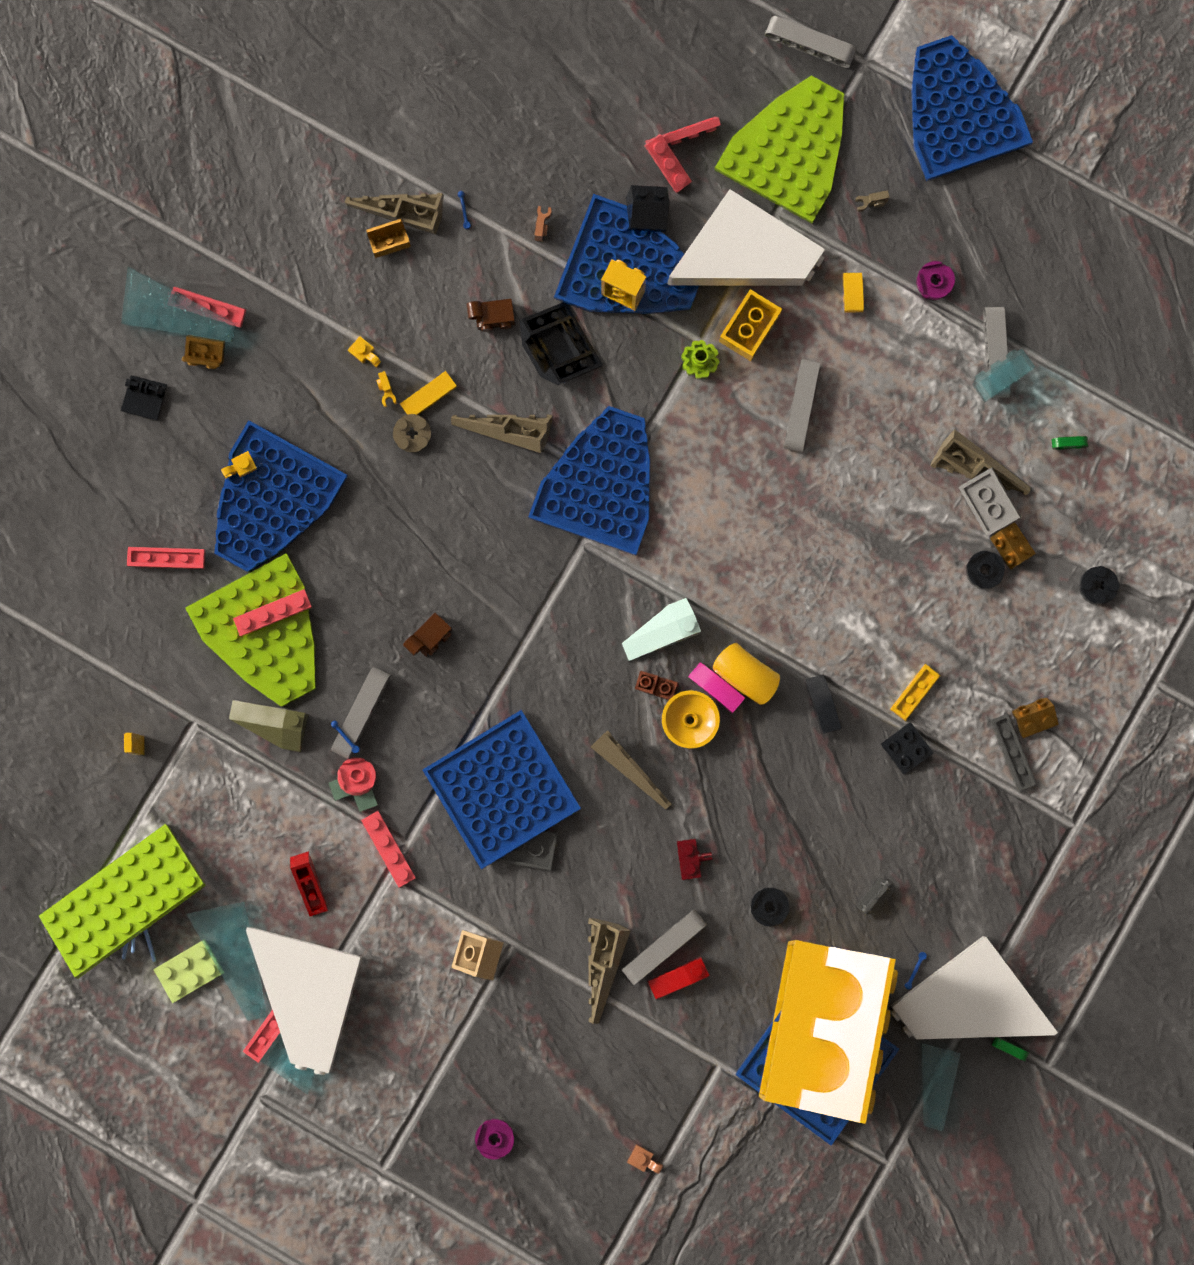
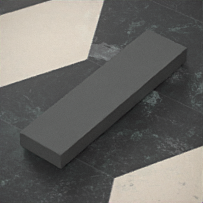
(1013, 752)

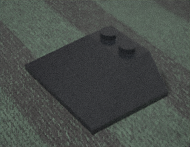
(557, 345)

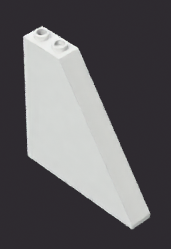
(747, 249)
(307, 993)
(971, 999)

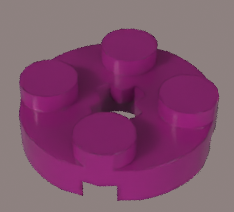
(942, 272)
(485, 1145)

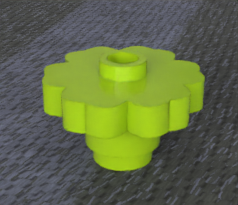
(700, 368)

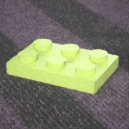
(187, 972)

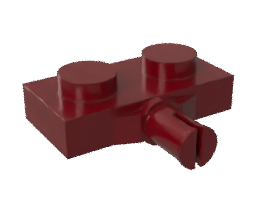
(690, 859)

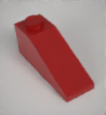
(308, 883)
(678, 978)

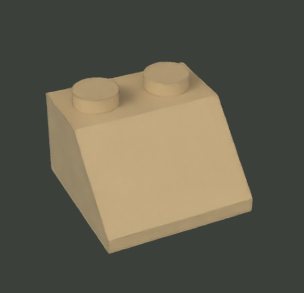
(477, 955)

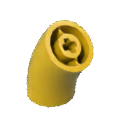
(747, 673)

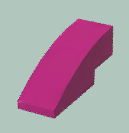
(716, 687)

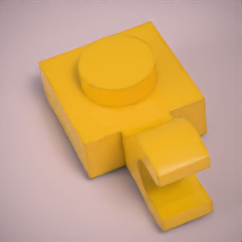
(363, 350)
(383, 384)
(242, 465)

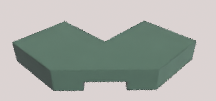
(363, 801)

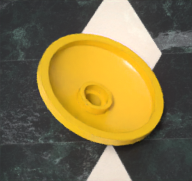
(693, 705)

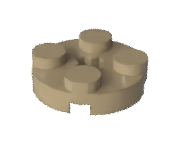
(403, 426)

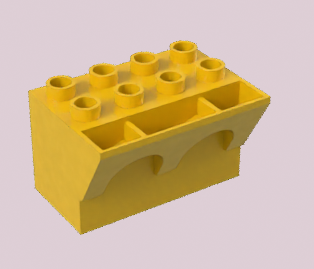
(828, 1030)

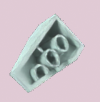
(668, 627)

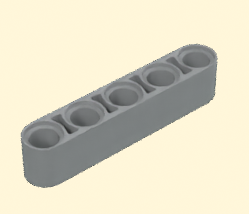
(810, 41)
(995, 339)
(801, 405)
(361, 711)
(664, 947)

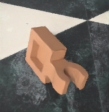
(542, 228)
(642, 1159)

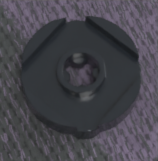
(974, 568)
(1088, 584)
(765, 896)

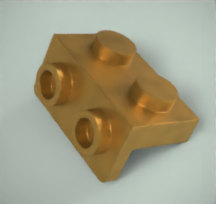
(388, 238)
(204, 352)
(1012, 545)
(1035, 717)

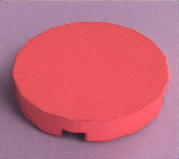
(356, 776)

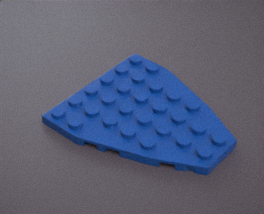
(960, 111)
(607, 237)
(600, 483)
(275, 502)

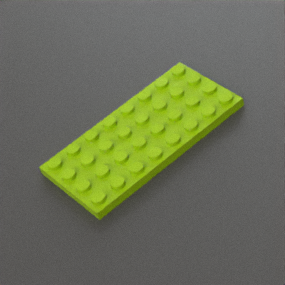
(121, 901)

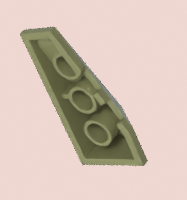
(275, 725)

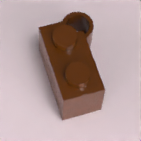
(491, 314)
(428, 636)

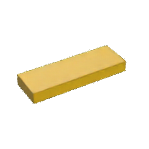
(428, 394)
(915, 692)
(134, 744)

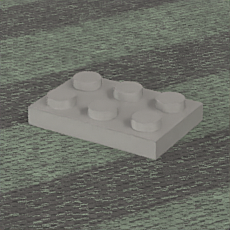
(989, 502)

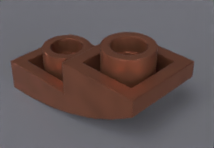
(656, 685)

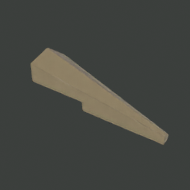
(416, 211)
(523, 432)
(966, 458)
(614, 754)
(607, 948)

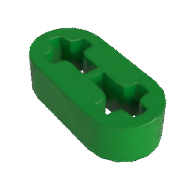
(1075, 442)
(1010, 1049)

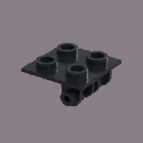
(143, 397)
(907, 748)

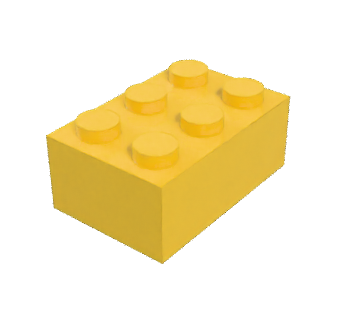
(623, 284)
(750, 325)

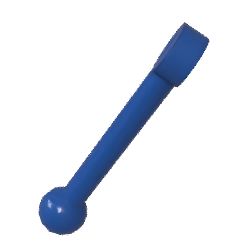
(466, 224)
(355, 749)
(922, 955)

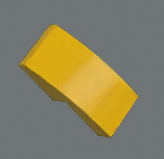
(853, 292)

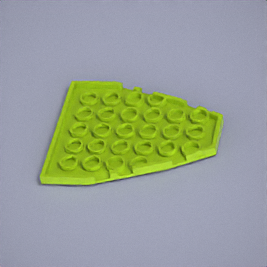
(790, 148)
(274, 658)

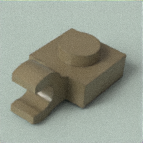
(875, 199)

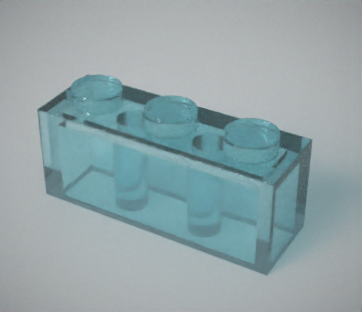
(1002, 374)

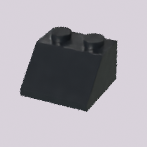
(647, 208)

